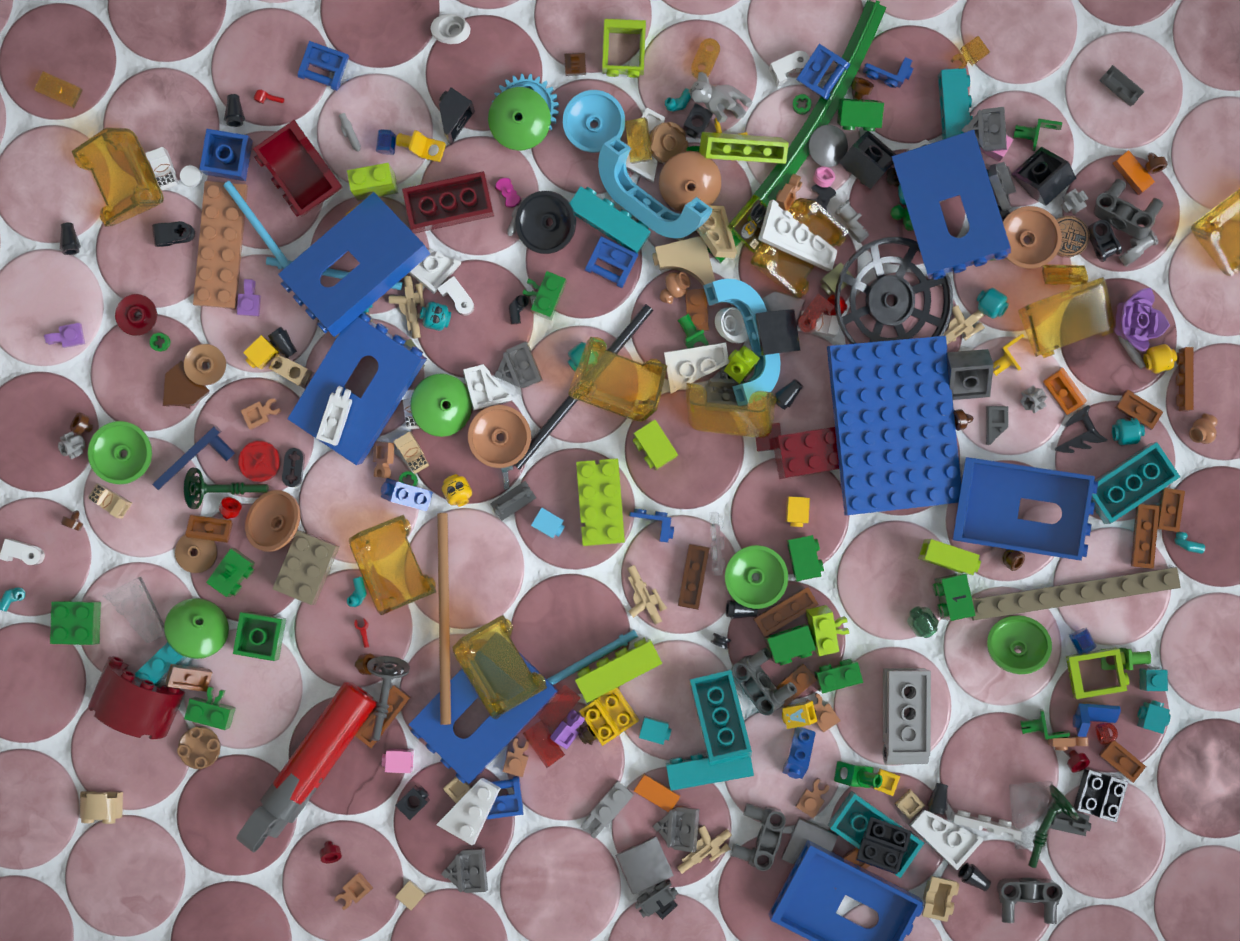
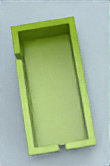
(600, 502)
(618, 670)

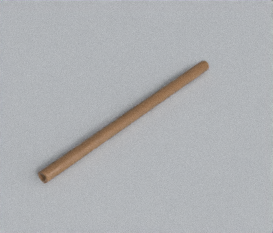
(444, 624)

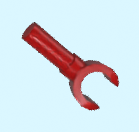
(260, 96)
(363, 632)

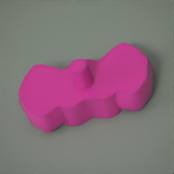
(505, 186)

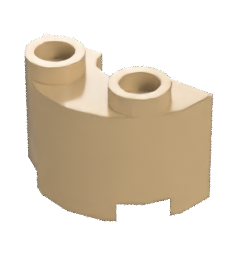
(100, 806)
(938, 898)

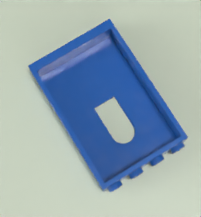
(942, 172)
(380, 245)
(369, 414)
(992, 502)
(476, 752)
(811, 902)

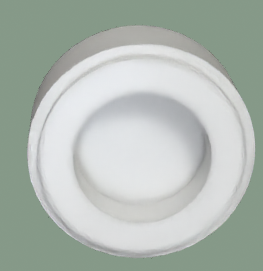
(191, 176)

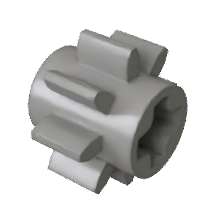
(1074, 201)
(1033, 399)
(71, 445)

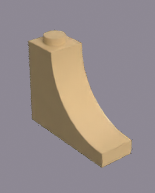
(686, 256)

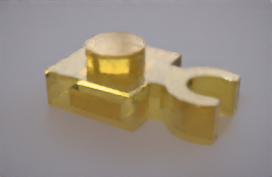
(972, 52)

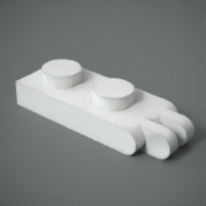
(335, 416)

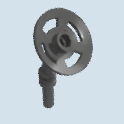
(387, 674)

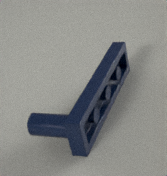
(210, 438)

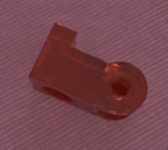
(813, 313)

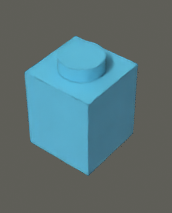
(548, 523)

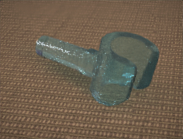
(506, 476)

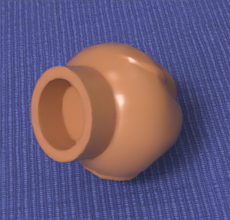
(676, 286)
(1204, 429)

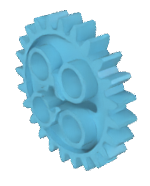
(539, 88)

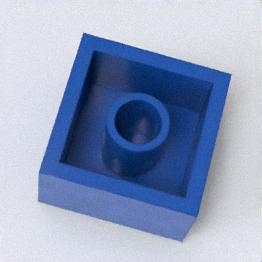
(226, 155)

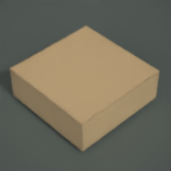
(456, 789)
(909, 804)
(410, 895)

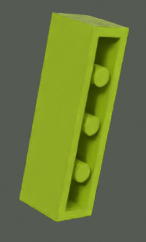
(743, 147)

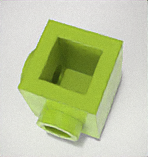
(741, 363)

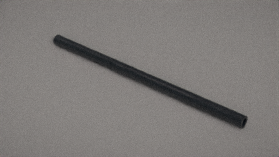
(569, 402)

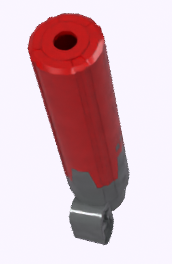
(308, 765)

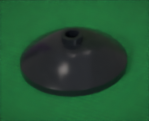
(533, 222)

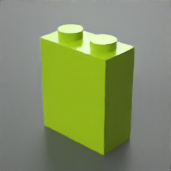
(372, 179)

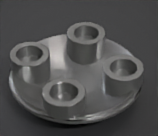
(827, 145)

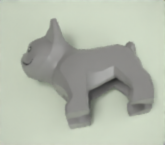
(718, 98)

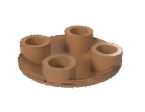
(199, 747)

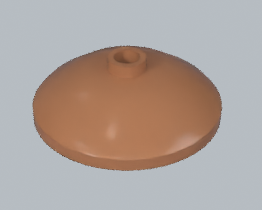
(686, 169)
(1041, 230)
(484, 432)
(272, 520)

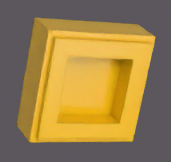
(889, 782)

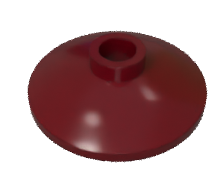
(127, 310)

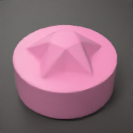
(824, 176)

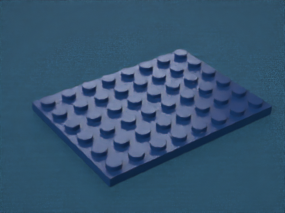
(894, 424)

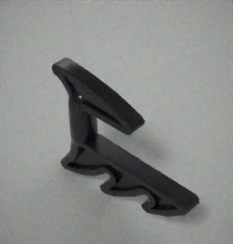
(1090, 435)

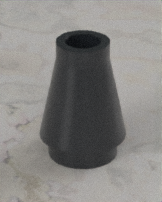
(234, 114)
(69, 241)
(282, 341)
(787, 395)
(737, 611)
(939, 799)
(973, 876)

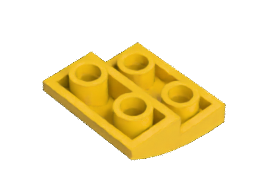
(609, 715)

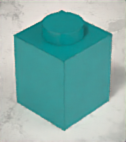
(1153, 679)
(655, 730)

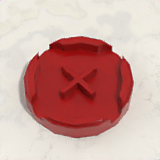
(259, 461)

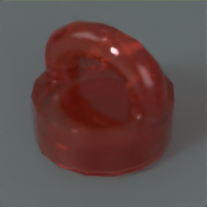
(1103, 733)

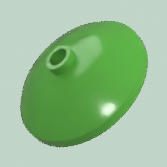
(524, 133)
(428, 409)
(106, 450)
(771, 581)
(1020, 634)
(193, 639)

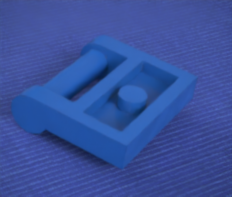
(326, 59)
(817, 67)
(613, 255)
(507, 804)

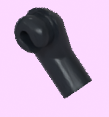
(516, 307)

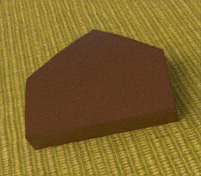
(180, 389)

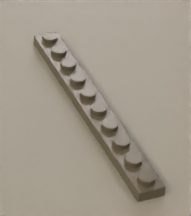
(1076, 593)

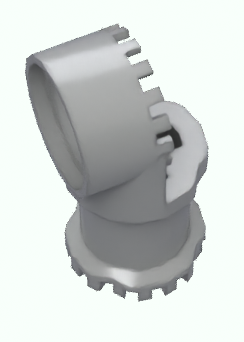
(850, 216)
(1138, 248)

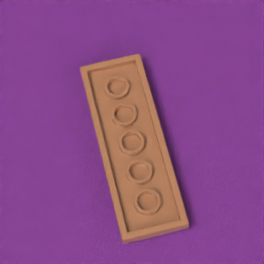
(219, 247)

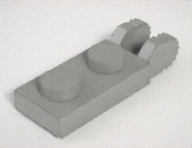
(608, 807)

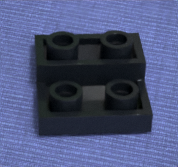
(777, 332)
(1100, 795)
(883, 845)

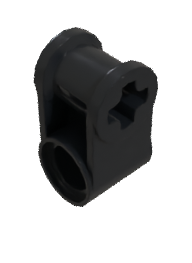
(169, 233)
(1105, 241)

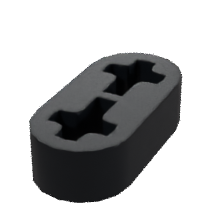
(288, 466)

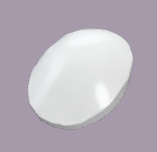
(450, 29)
(731, 325)

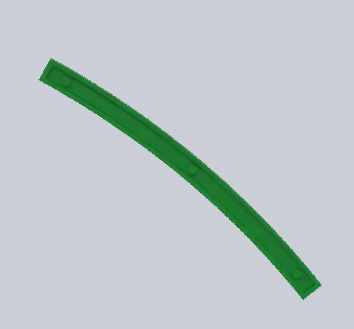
(824, 109)

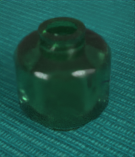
(923, 622)

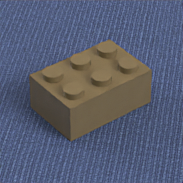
(306, 567)

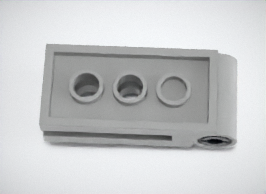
(909, 736)

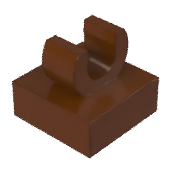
(575, 64)

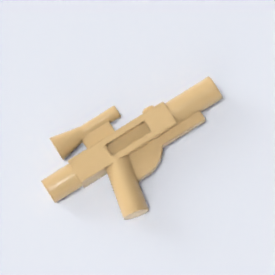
(408, 305)
(959, 325)
(643, 599)
(705, 847)

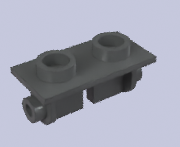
(1121, 85)
(513, 500)
(1064, 823)
(648, 902)

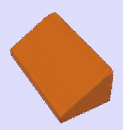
(1133, 172)
(1065, 391)
(657, 792)

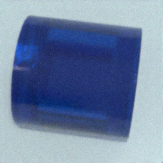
(386, 142)
(1082, 641)

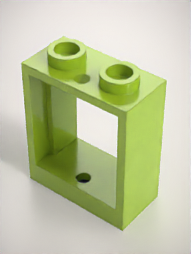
(623, 27)
(949, 557)
(1075, 676)

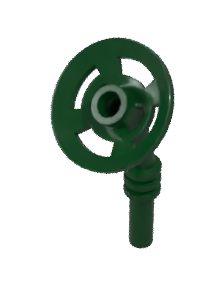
(201, 488)
(1059, 805)

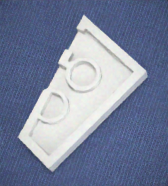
(648, 168)
(434, 270)
(693, 363)
(471, 811)
(1003, 826)
(947, 839)

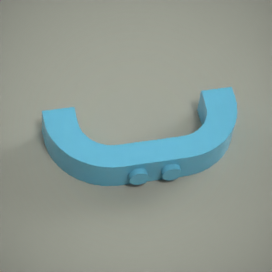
(641, 204)
(748, 303)

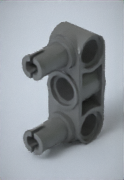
(1123, 214)
(758, 684)
(767, 839)
(1029, 891)

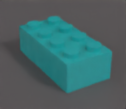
(1133, 482)
(720, 718)
(852, 821)

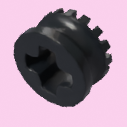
(719, 641)

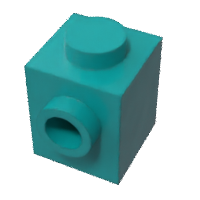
(1153, 716)

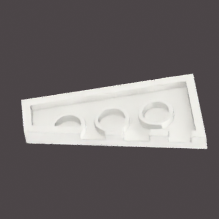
(790, 236)

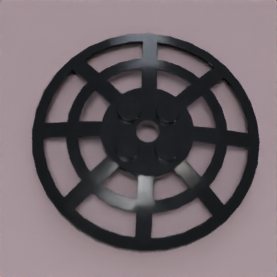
(896, 286)

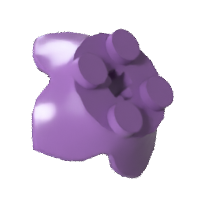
(1139, 320)

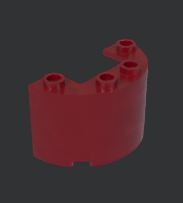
(297, 169)
(133, 703)

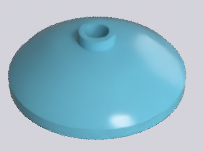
(588, 108)

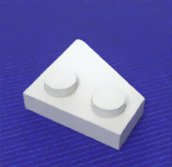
(484, 388)

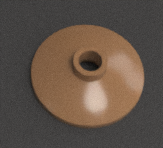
(204, 354)
(202, 561)

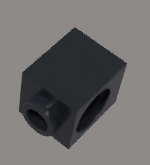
(701, 113)
(409, 810)

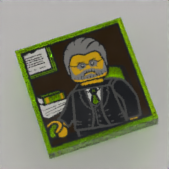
(749, 222)

